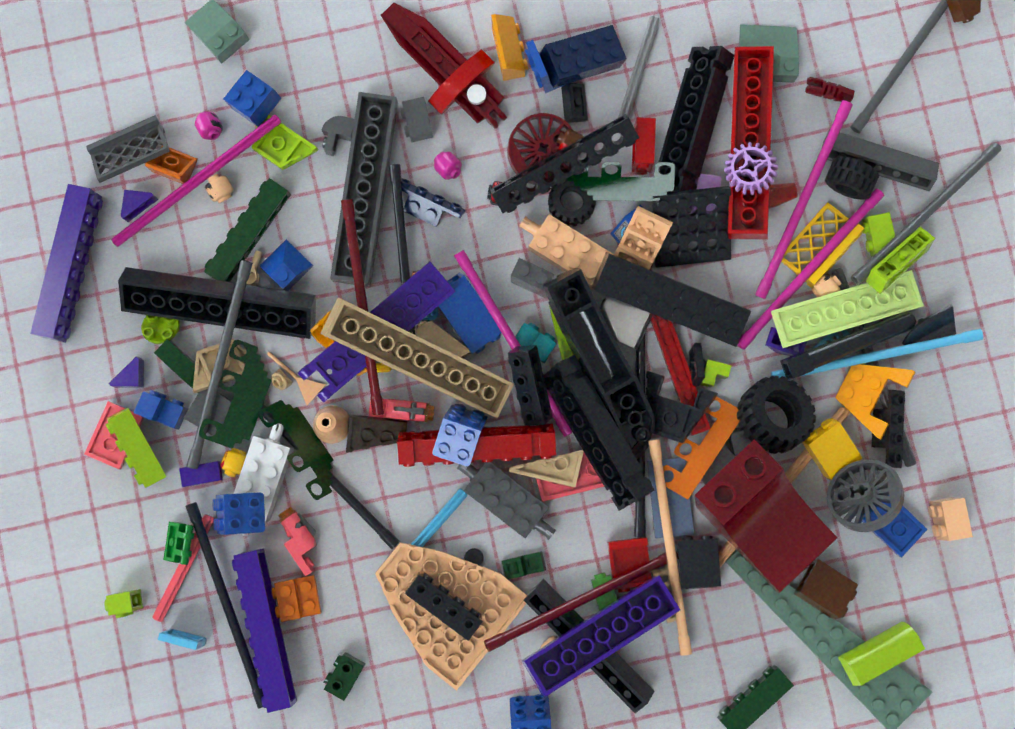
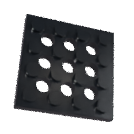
(701, 253)

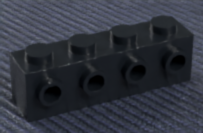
(530, 385)
(444, 606)

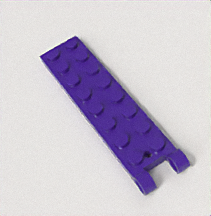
(402, 308)

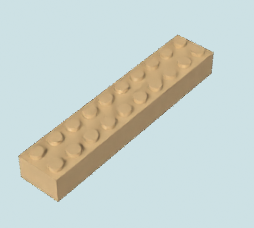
(416, 357)

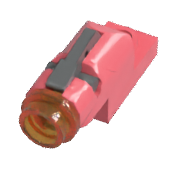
(405, 410)
(301, 539)

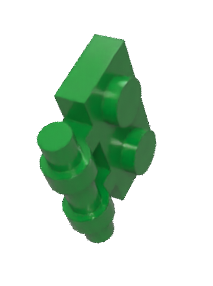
(178, 543)

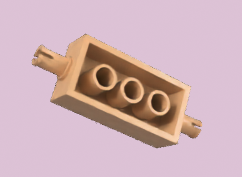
(564, 247)

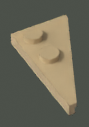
(558, 469)

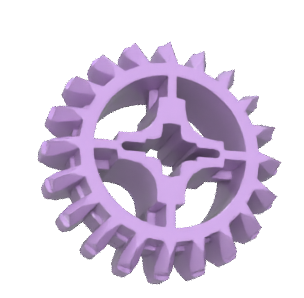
(758, 166)

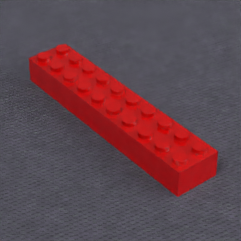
(751, 123)

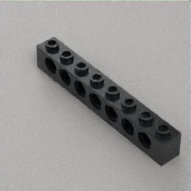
(568, 154)

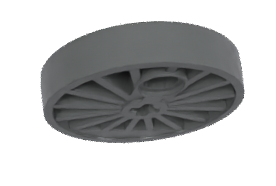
(865, 495)

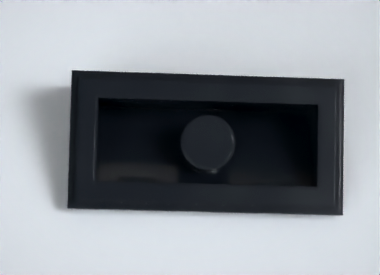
(574, 102)

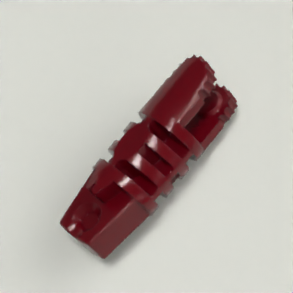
(828, 90)

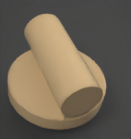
(280, 380)

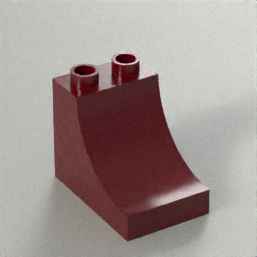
(764, 516)

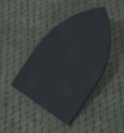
(932, 327)

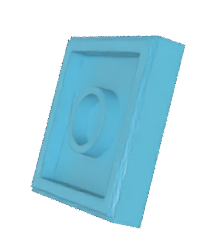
(182, 639)

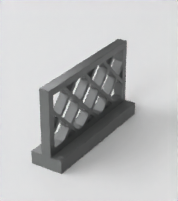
(122, 143)

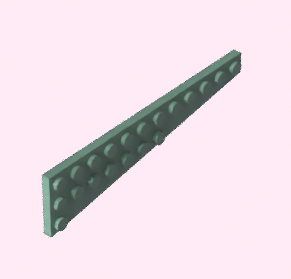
(888, 696)

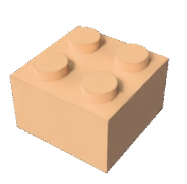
(950, 519)

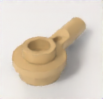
(254, 277)

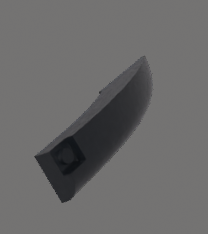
(601, 357)

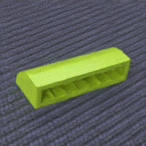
(881, 653)

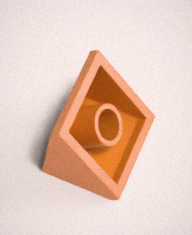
(173, 165)

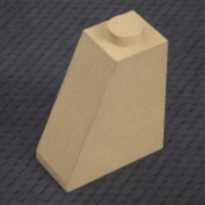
(434, 334)

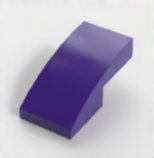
(204, 474)

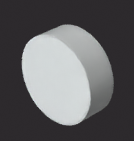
(476, 94)

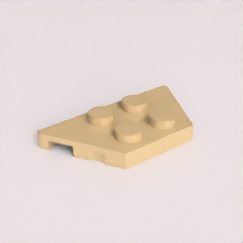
(205, 363)

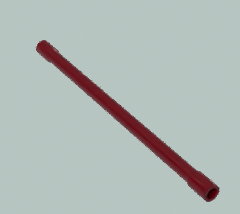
(349, 216)
(501, 638)

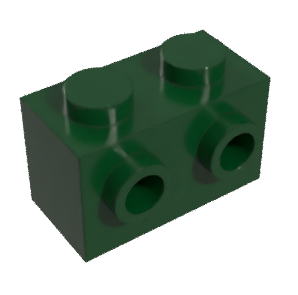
(344, 676)

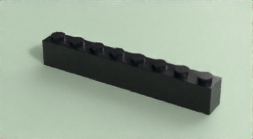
(611, 670)

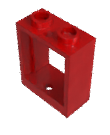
(644, 149)

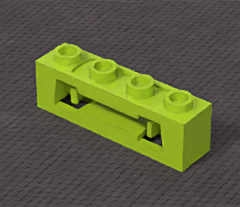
(900, 260)

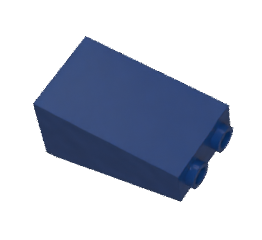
(469, 315)

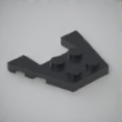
(671, 417)

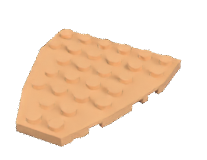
(479, 587)

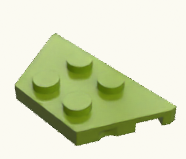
(283, 146)

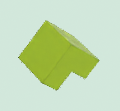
(715, 369)

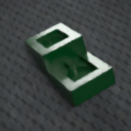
(524, 565)

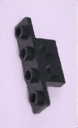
(893, 436)

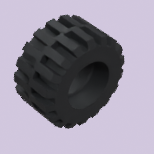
(852, 178)
(570, 217)

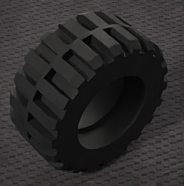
(791, 400)

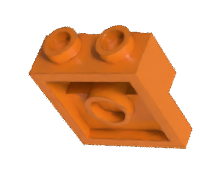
(296, 598)

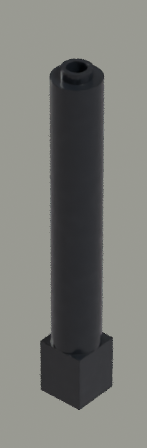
(808, 361)

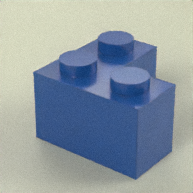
(157, 408)

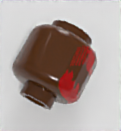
(567, 138)

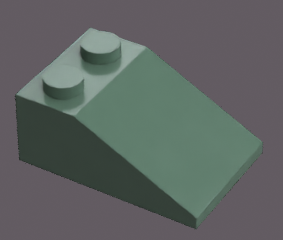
(217, 30)

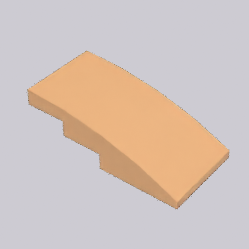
(643, 238)

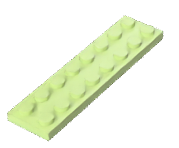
(845, 310)

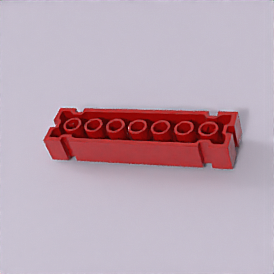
(493, 443)

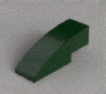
(177, 361)

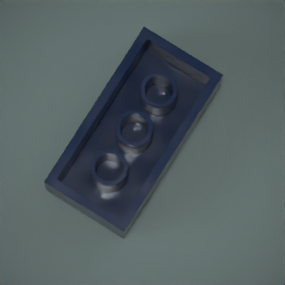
(582, 56)

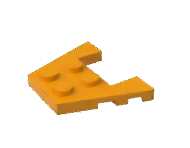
(863, 389)

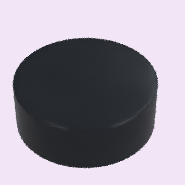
(474, 555)

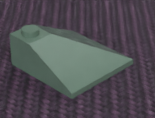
(785, 48)

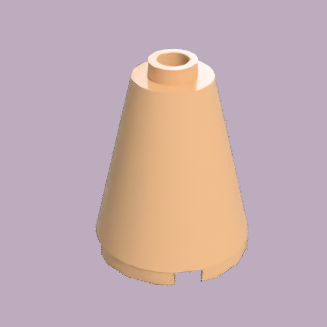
(338, 424)

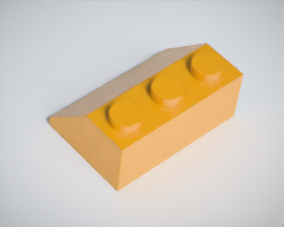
(508, 47)

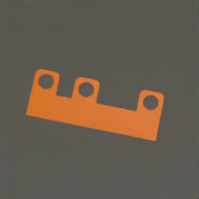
(704, 454)

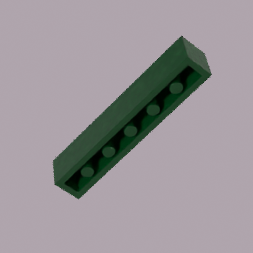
(248, 231)

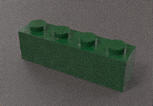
(756, 699)

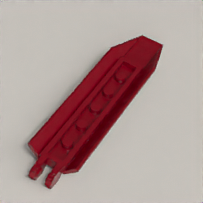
(439, 59)

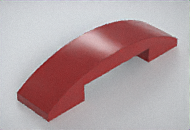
(460, 80)

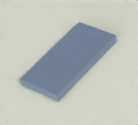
(679, 506)

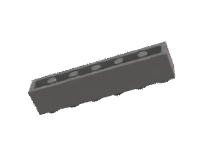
(887, 161)

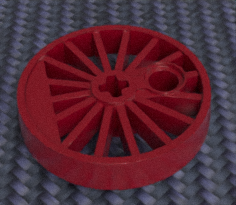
(514, 156)

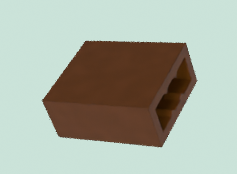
(826, 589)

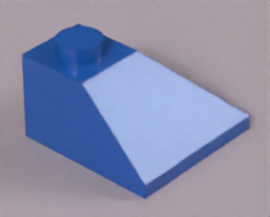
(286, 265)

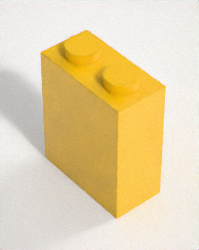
(831, 448)

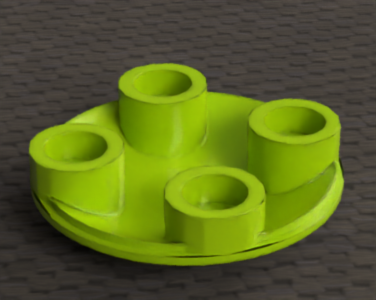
(159, 329)

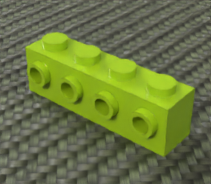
(136, 447)

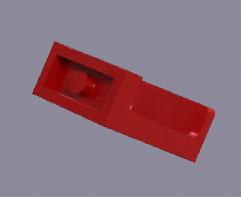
(627, 555)

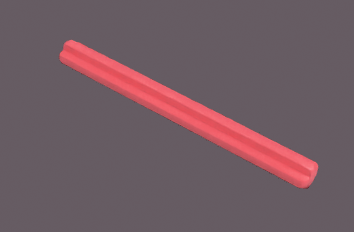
(180, 575)

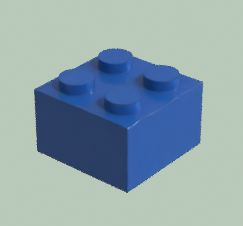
(252, 98)

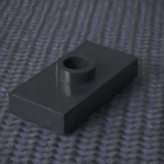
(697, 364)

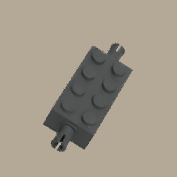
(506, 499)

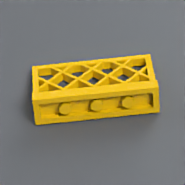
(837, 253)

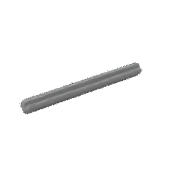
(639, 66)

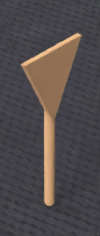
(308, 388)

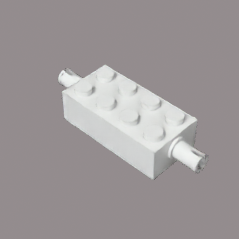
(265, 468)

